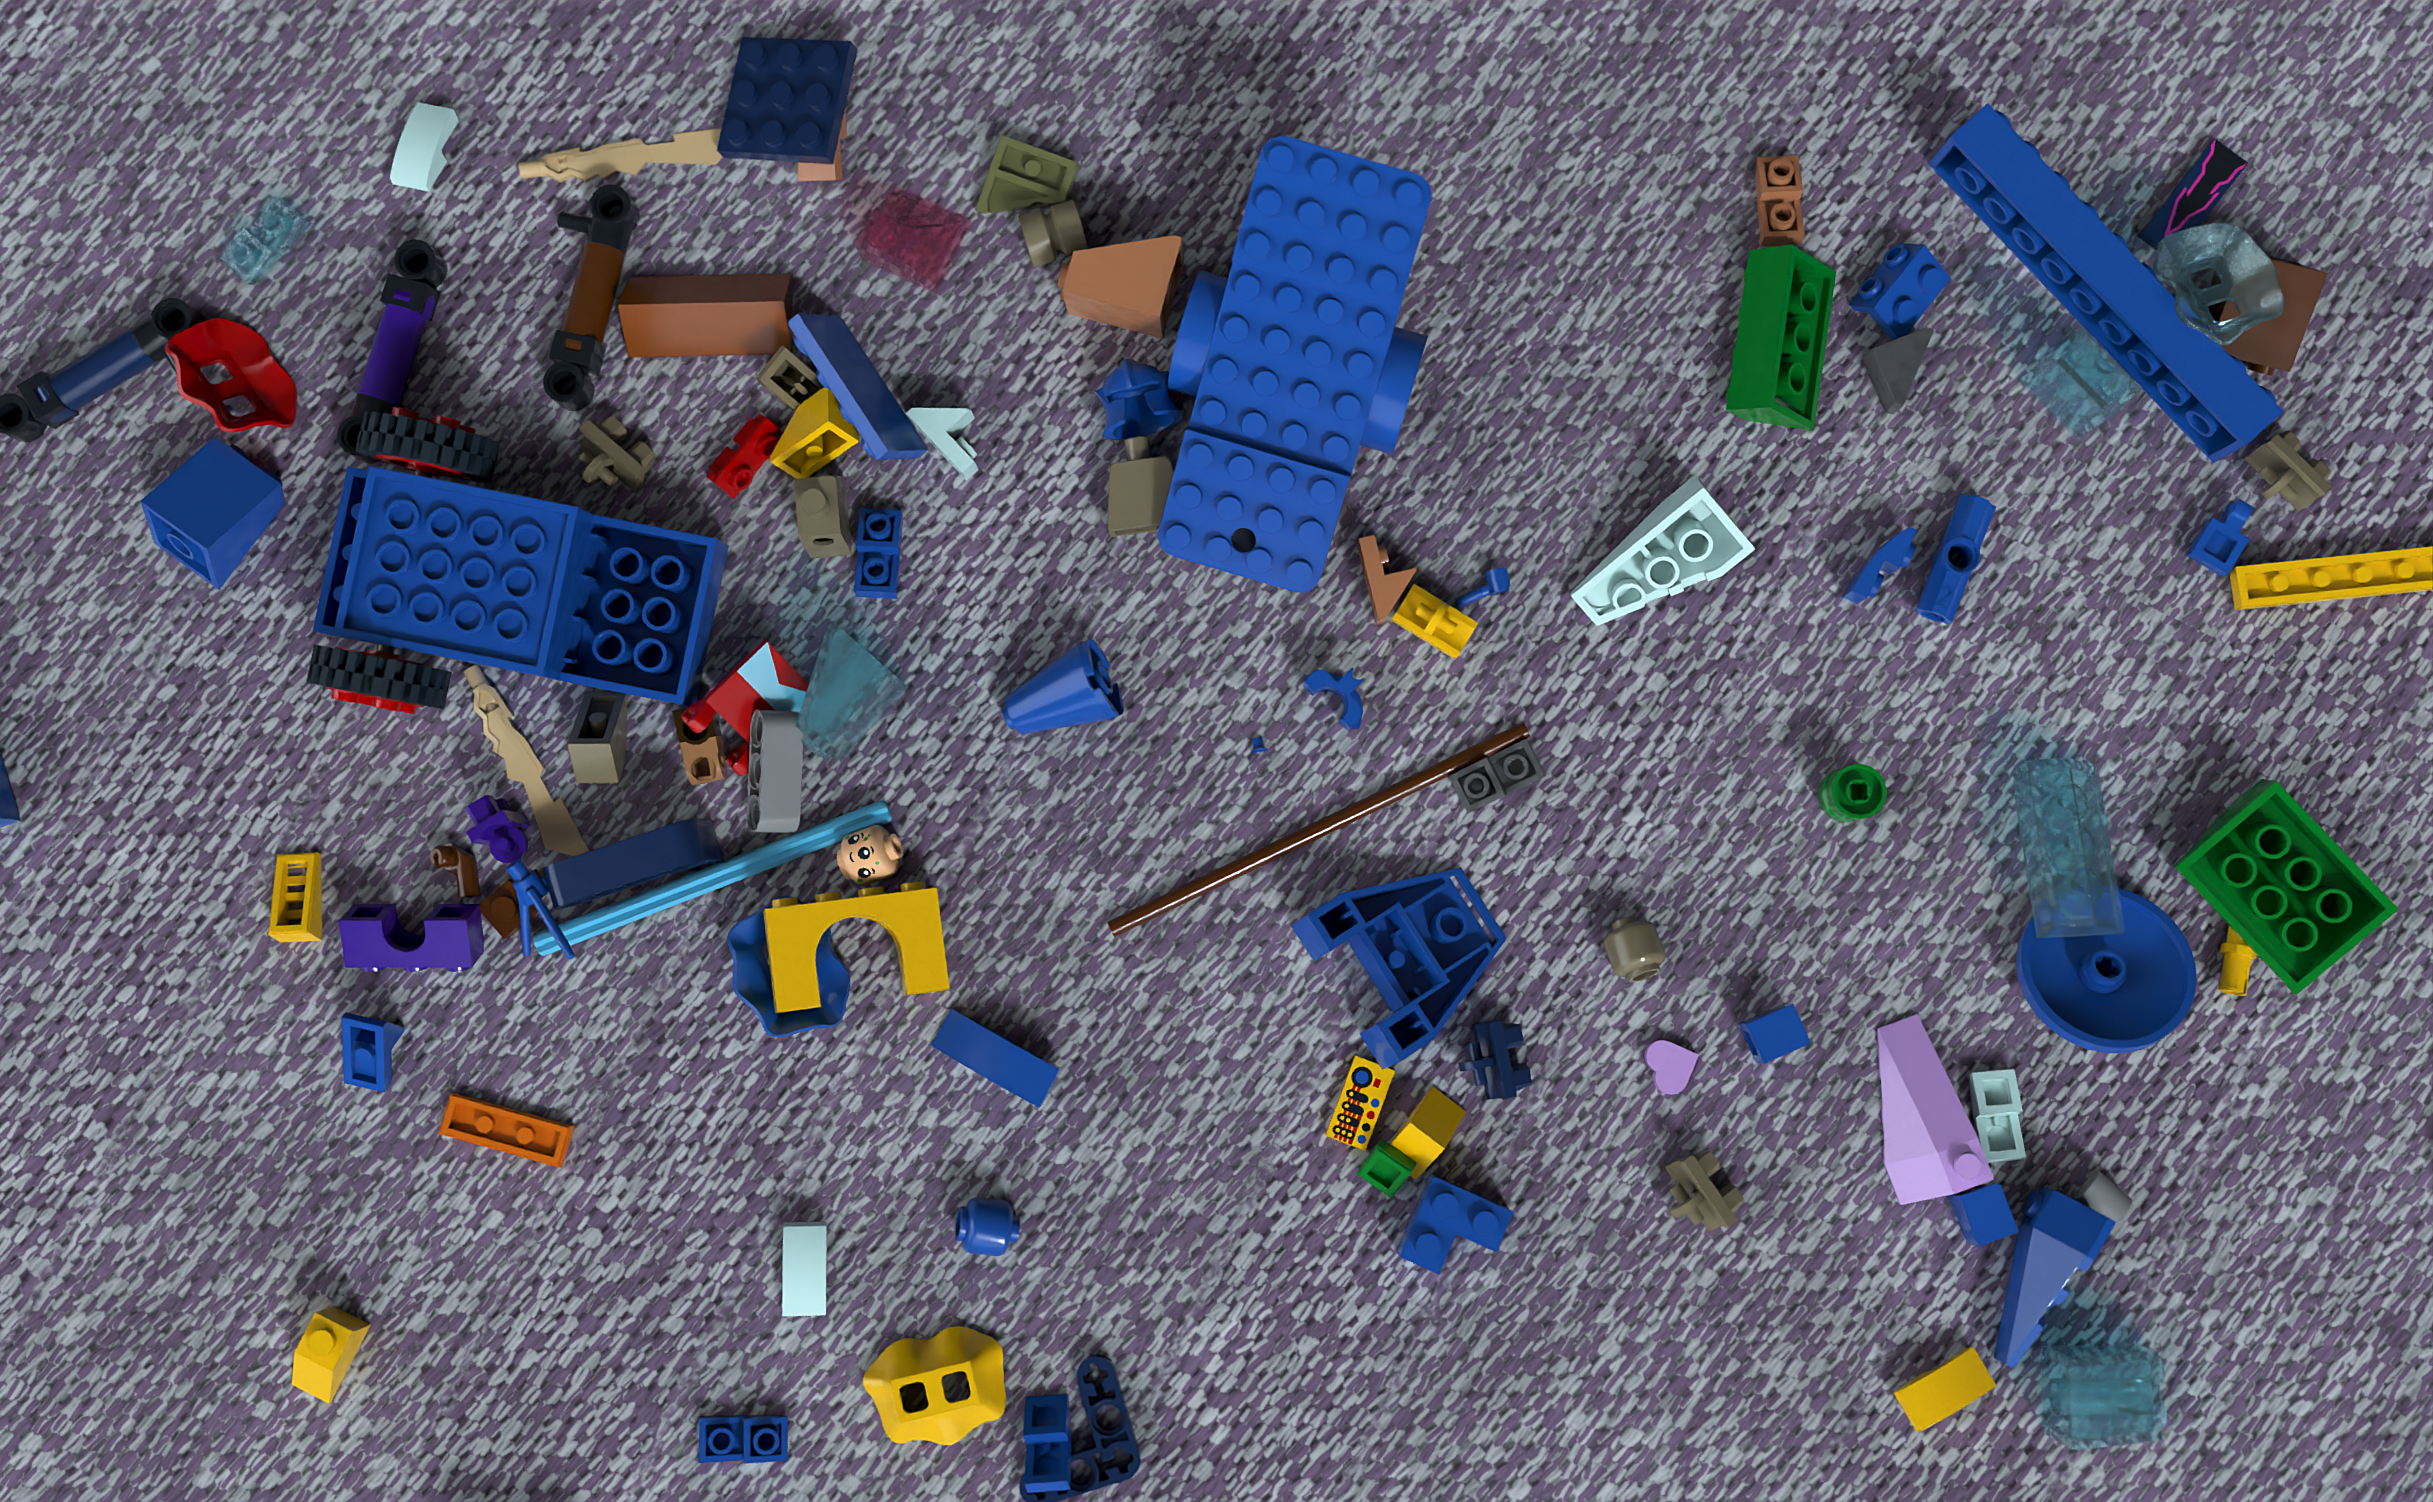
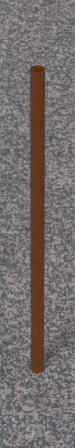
(1318, 829)

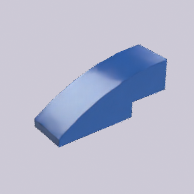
(996, 1058)

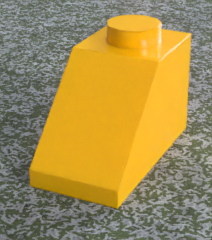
(814, 436)
(327, 1352)

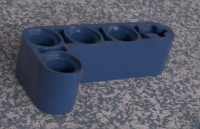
(632, 862)

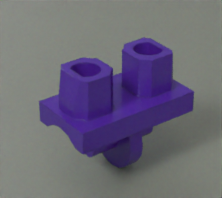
(498, 828)

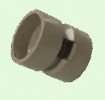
(1053, 232)

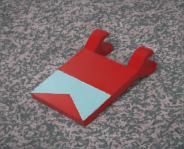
(757, 683)

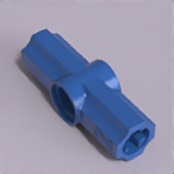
(1964, 535)

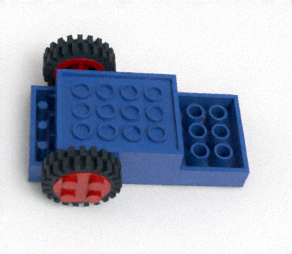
(500, 580)

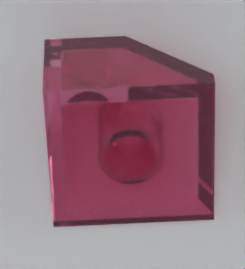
(912, 239)

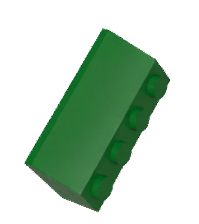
(1781, 338)

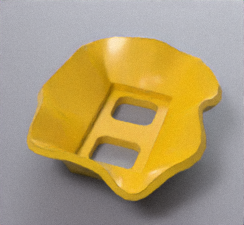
(927, 1362)

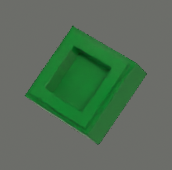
(1386, 1168)

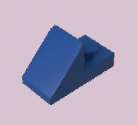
(368, 1051)

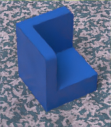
(1774, 1033)
(1984, 1214)

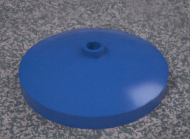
(2143, 986)

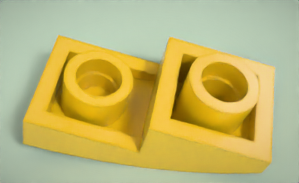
(1945, 1389)

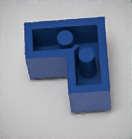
(1447, 1211)

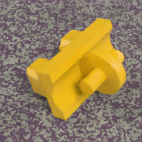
(1434, 621)

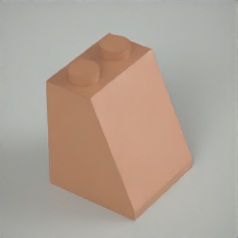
(1124, 283)

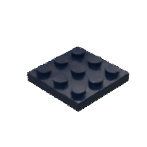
(787, 100)

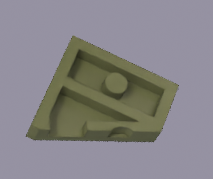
(1025, 178)

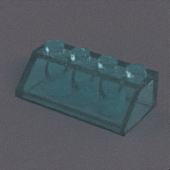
(2067, 849)

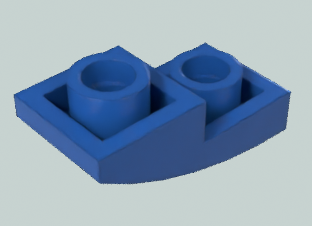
(878, 553)
(1887, 558)
(743, 1438)

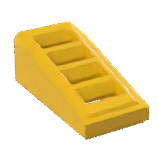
(312, 899)

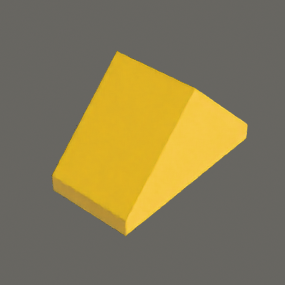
(1428, 1129)

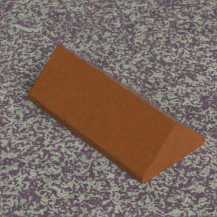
(707, 315)

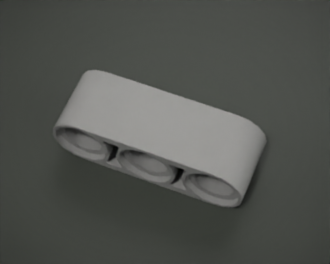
(774, 772)

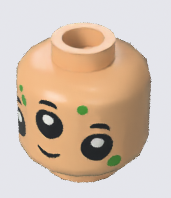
(869, 855)

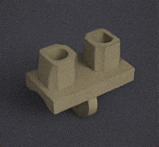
(608, 460)
(2288, 472)
(1698, 1195)

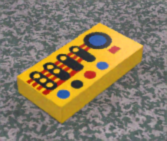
(1359, 1103)

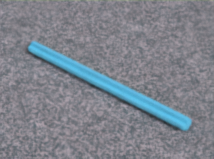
(714, 877)

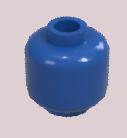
(986, 1226)

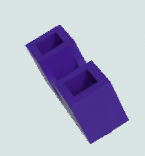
(377, 940)

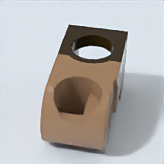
(701, 751)

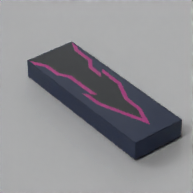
(2195, 193)

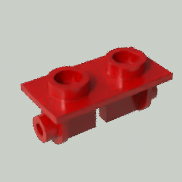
(735, 470)

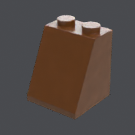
(2276, 341)

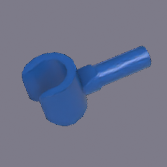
(1496, 580)

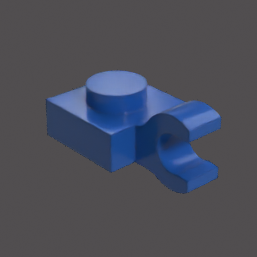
(2220, 542)

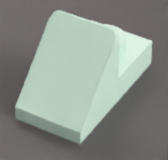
(940, 428)

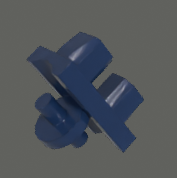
(1491, 1059)

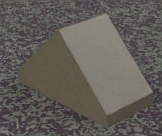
(788, 379)

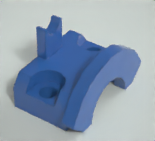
(1345, 688)

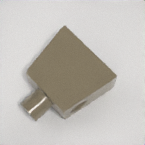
(1138, 490)
(823, 514)

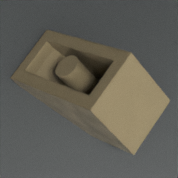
(599, 738)

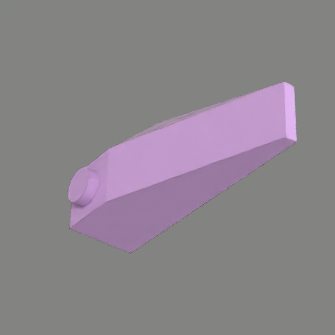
(1925, 1128)

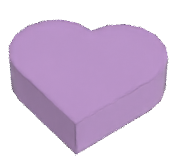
(1670, 1065)

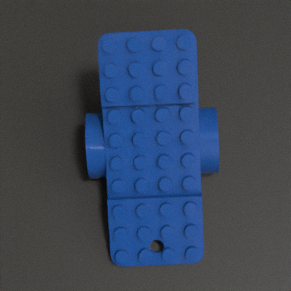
(1294, 361)

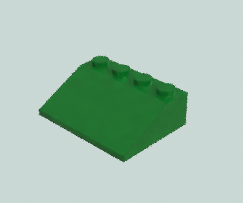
(2284, 885)

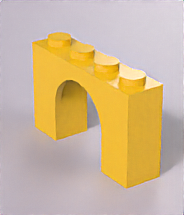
(908, 916)

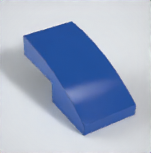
(1047, 1443)

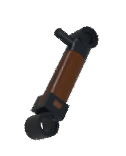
(580, 343)

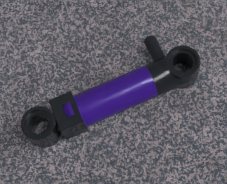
(408, 307)

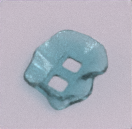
(2245, 273)

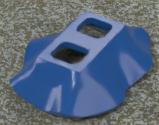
(754, 984)

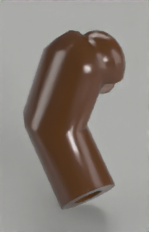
(460, 864)

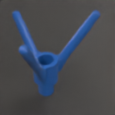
(530, 891)

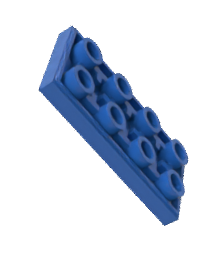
(857, 386)

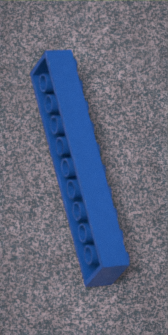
(2103, 284)

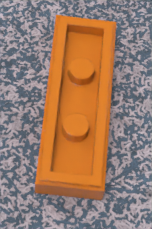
(506, 1129)

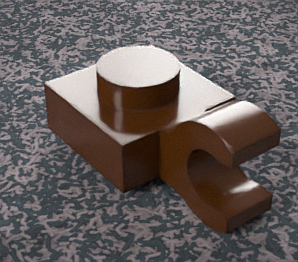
(503, 908)

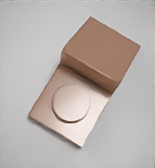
(1382, 589)

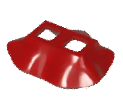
(252, 372)

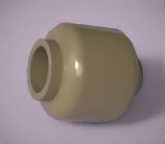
(1634, 949)

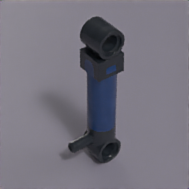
(57, 397)

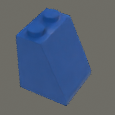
(213, 510)

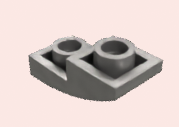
(1497, 775)

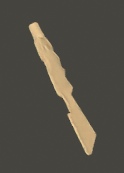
(625, 157)
(524, 766)

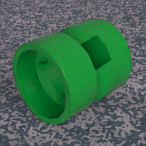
(1852, 793)

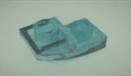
(259, 248)

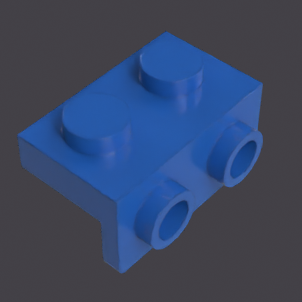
(1901, 288)

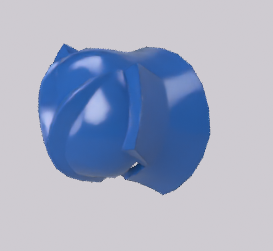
(1137, 401)

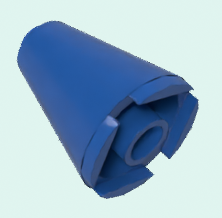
(1066, 693)

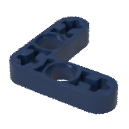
(1105, 1438)

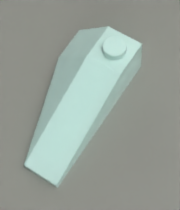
(1671, 549)

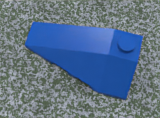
(2049, 1248)

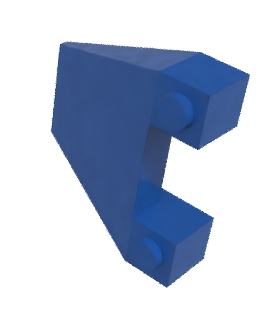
(1415, 946)

